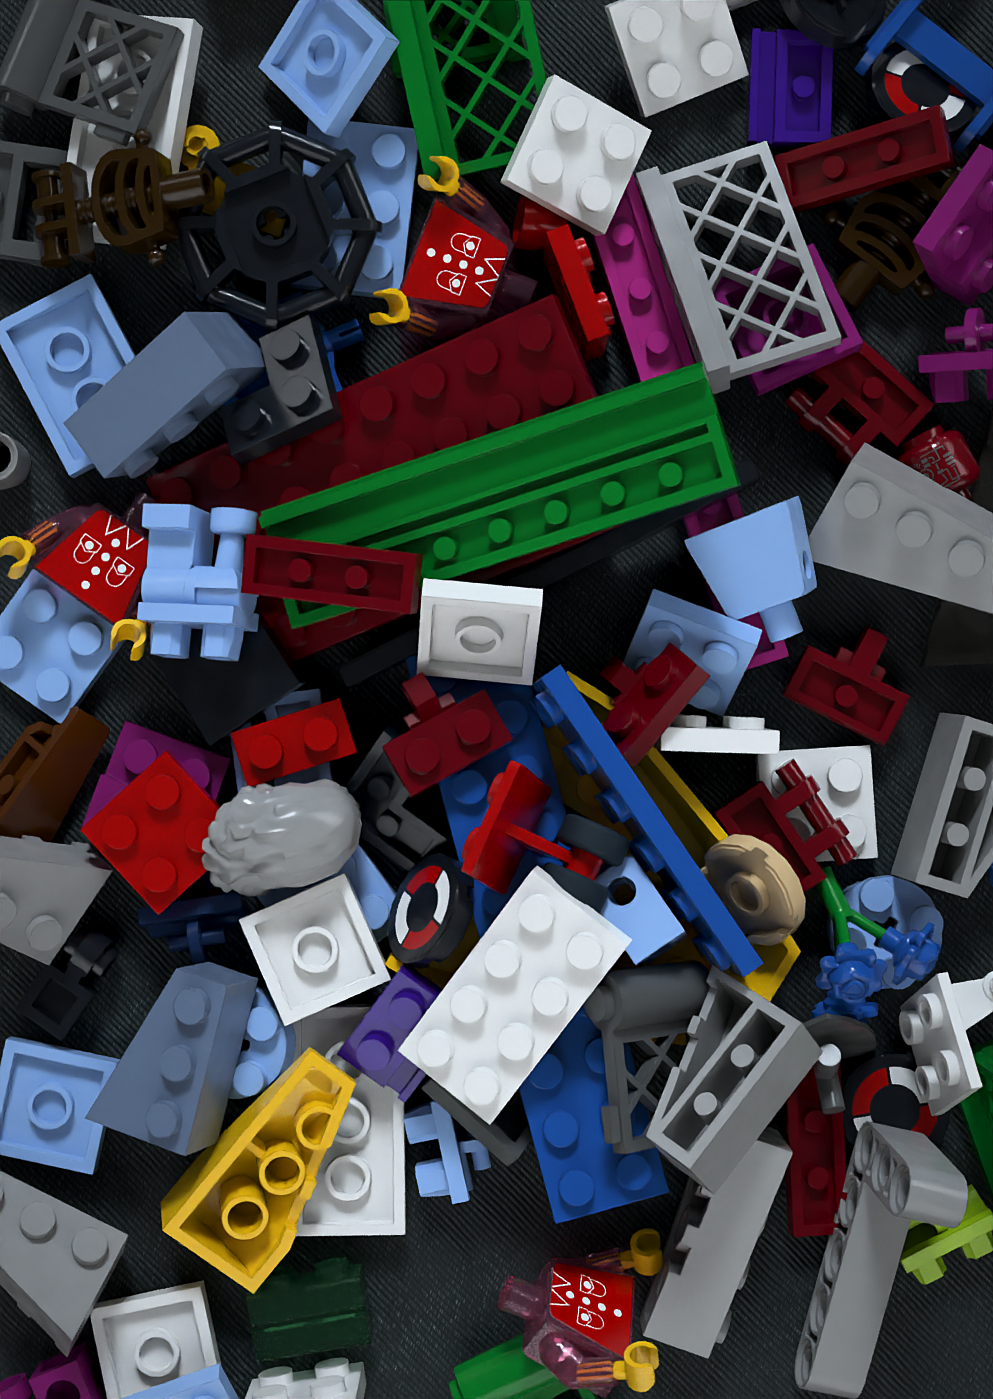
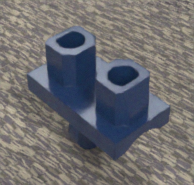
(196, 919)

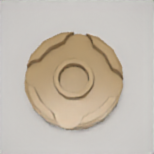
(756, 888)

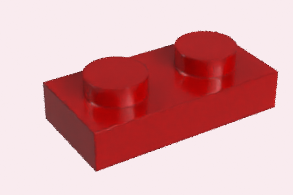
(294, 742)

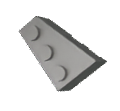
(951, 814)
(45, 892)

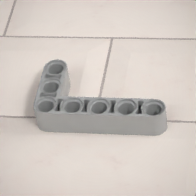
(888, 1183)

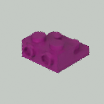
(959, 233)
(800, 323)
(139, 748)

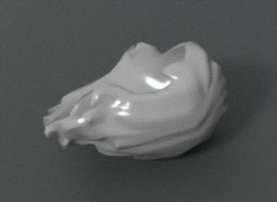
(281, 836)

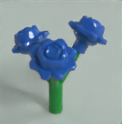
(858, 973)

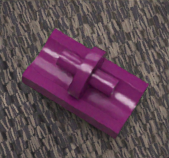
(950, 369)

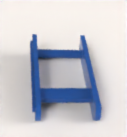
(940, 54)

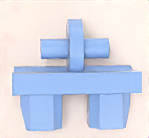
(450, 1172)

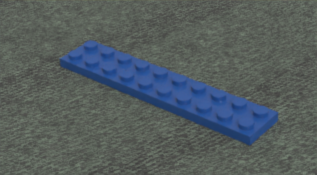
(569, 1081)

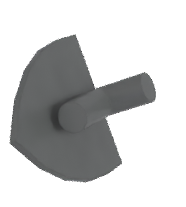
(838, 1039)

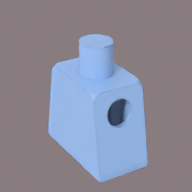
(759, 565)
(645, 918)

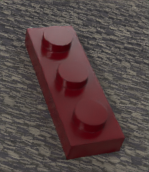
(866, 159)
(332, 573)
(817, 1164)

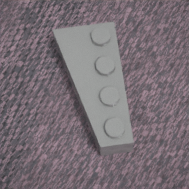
(906, 532)
(712, 1250)

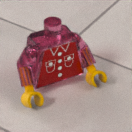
(456, 264)
(94, 560)
(583, 1317)

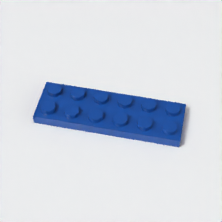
(654, 841)

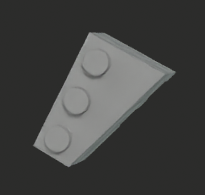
(730, 1081)
(54, 1259)

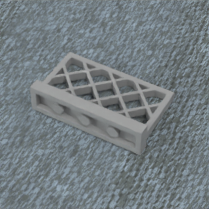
(688, 280)

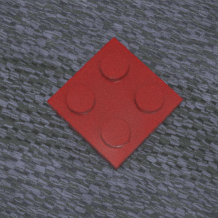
(586, 312)
(156, 831)

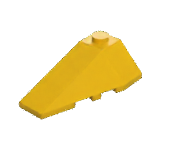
(249, 1189)

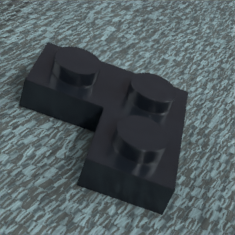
(294, 403)
(388, 814)

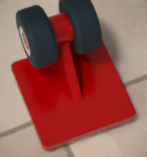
(514, 809)

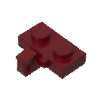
(849, 687)
(649, 699)
(443, 735)

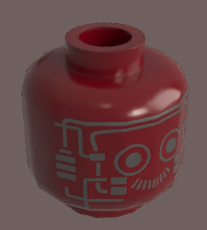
(943, 459)

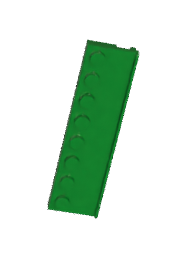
(526, 484)

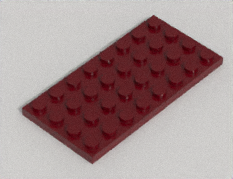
(418, 407)

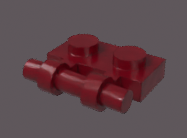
(871, 392)
(764, 817)

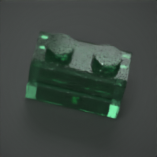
(310, 1311)

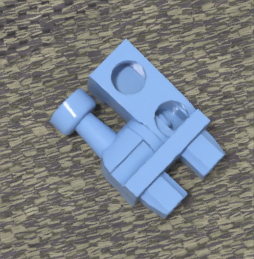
(185, 589)

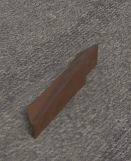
(46, 773)

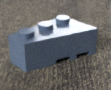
(166, 392)
(181, 1061)

